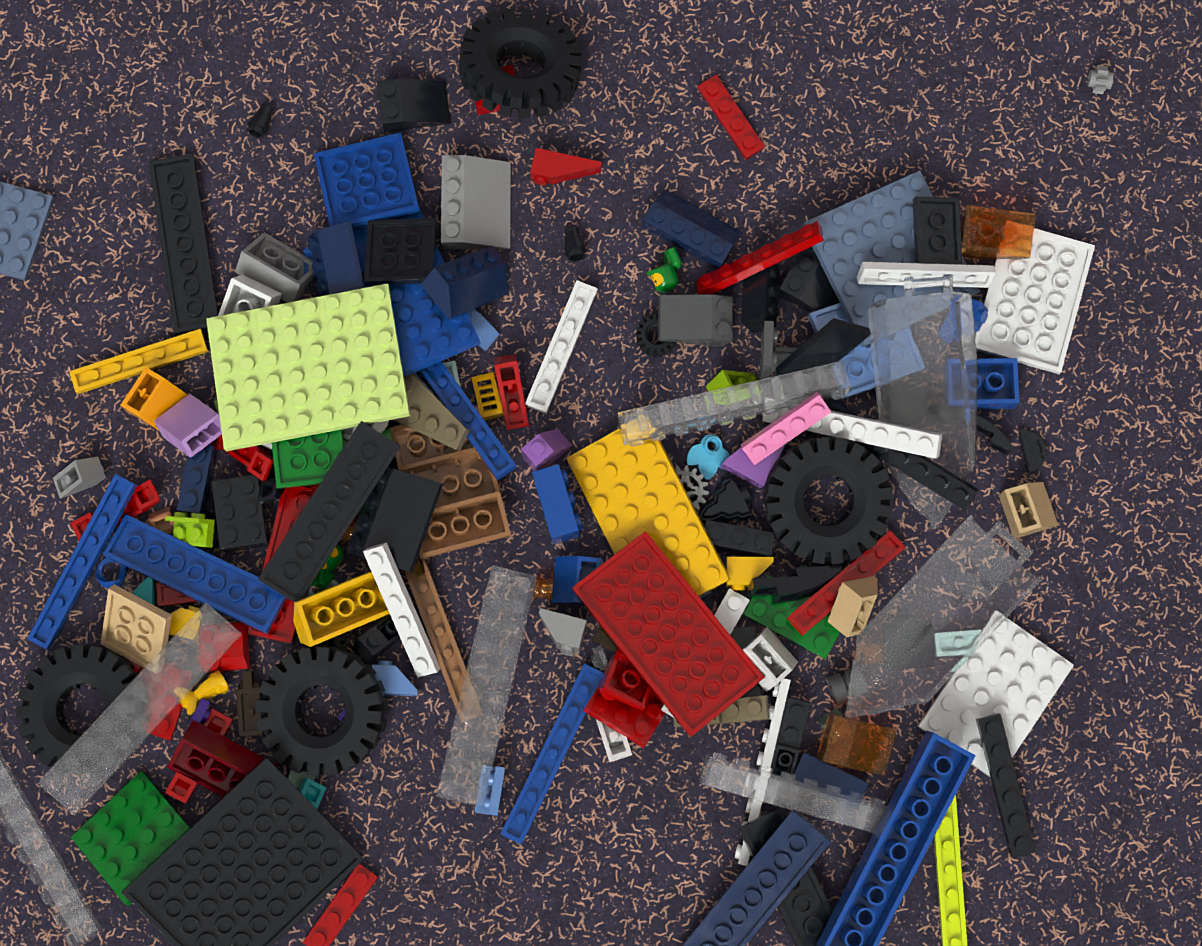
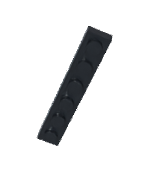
(1005, 785)

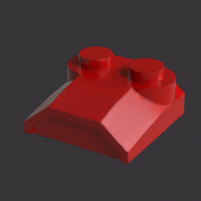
(238, 655)
(623, 682)

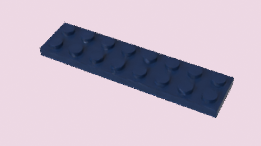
(762, 884)

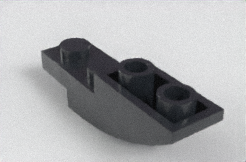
(802, 583)
(790, 735)

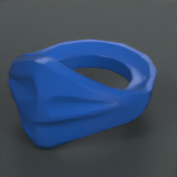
(103, 581)

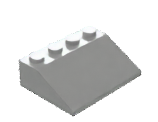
(475, 203)

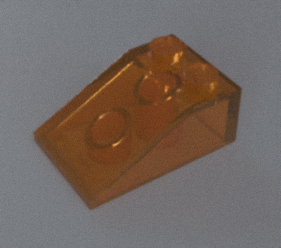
(996, 233)
(856, 744)

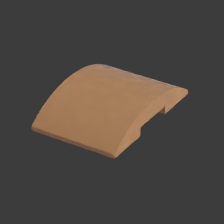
(469, 501)

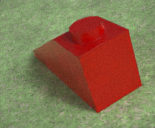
(559, 167)
(511, 391)

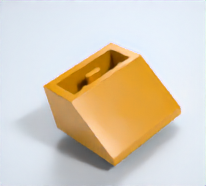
(151, 397)

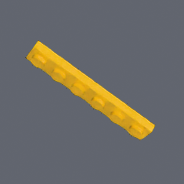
(135, 361)

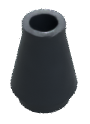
(260, 122)
(574, 246)

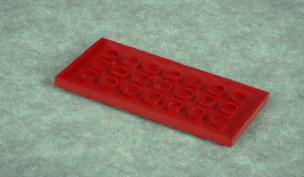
(667, 633)

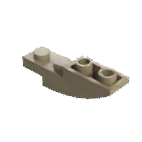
(742, 711)

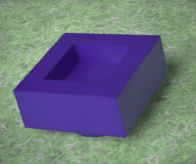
(201, 712)

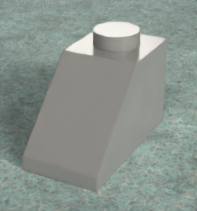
(79, 476)

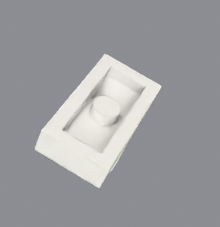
(614, 743)

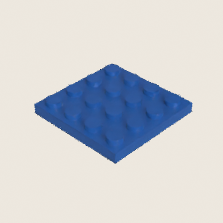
(367, 181)

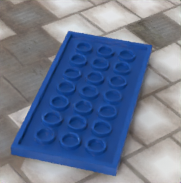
(421, 326)

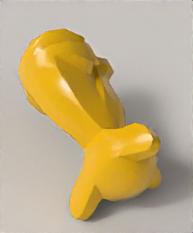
(207, 690)

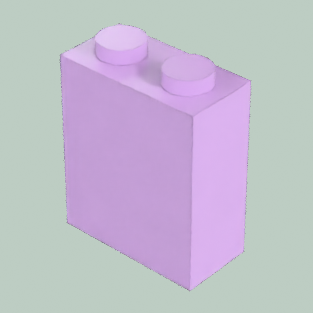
(189, 425)

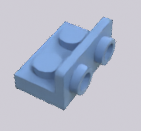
(493, 792)

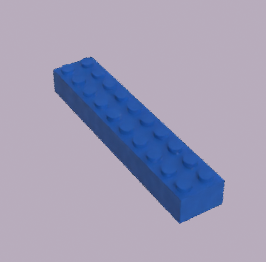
(898, 844)

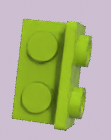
(193, 530)

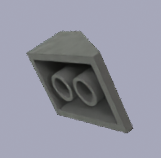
(695, 319)

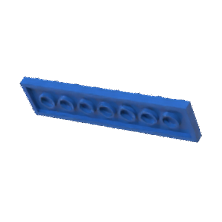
(194, 573)

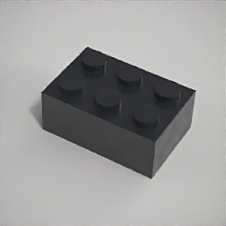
(238, 515)

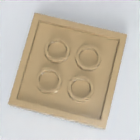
(134, 626)

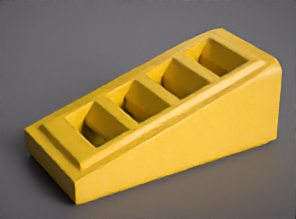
(492, 413)

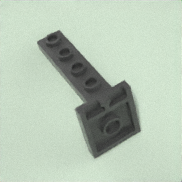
(770, 354)

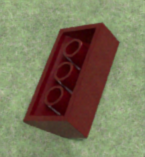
(212, 759)

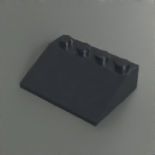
(808, 283)
(397, 515)

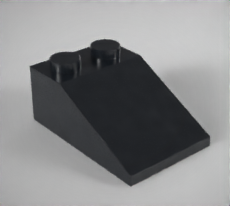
(412, 104)

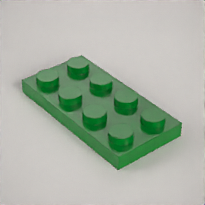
(774, 616)

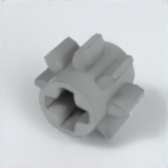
(1100, 79)

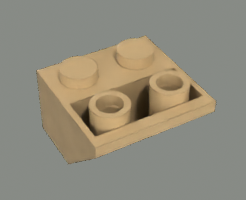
(1028, 509)
(853, 605)

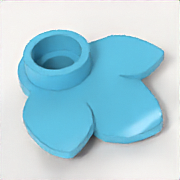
(707, 459)

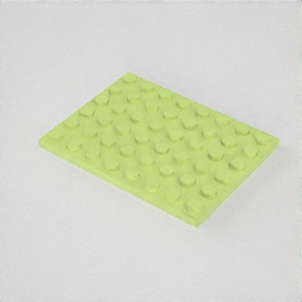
(307, 367)

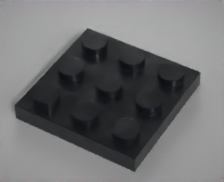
(400, 251)

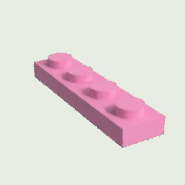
(785, 428)

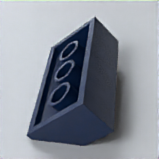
(691, 229)
(335, 259)
(468, 282)

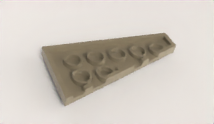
(431, 416)

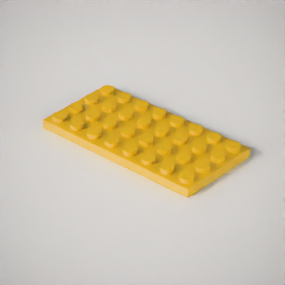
(640, 492)

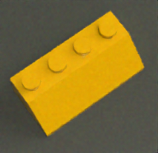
(338, 609)

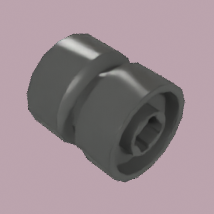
(839, 686)

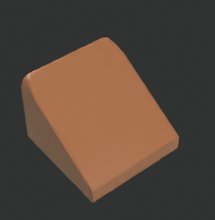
(157, 520)

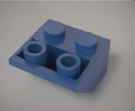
(569, 572)

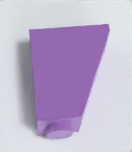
(545, 449)
(743, 467)

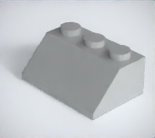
(276, 267)
(565, 631)

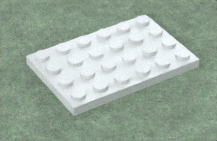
(1036, 302)
(1004, 676)

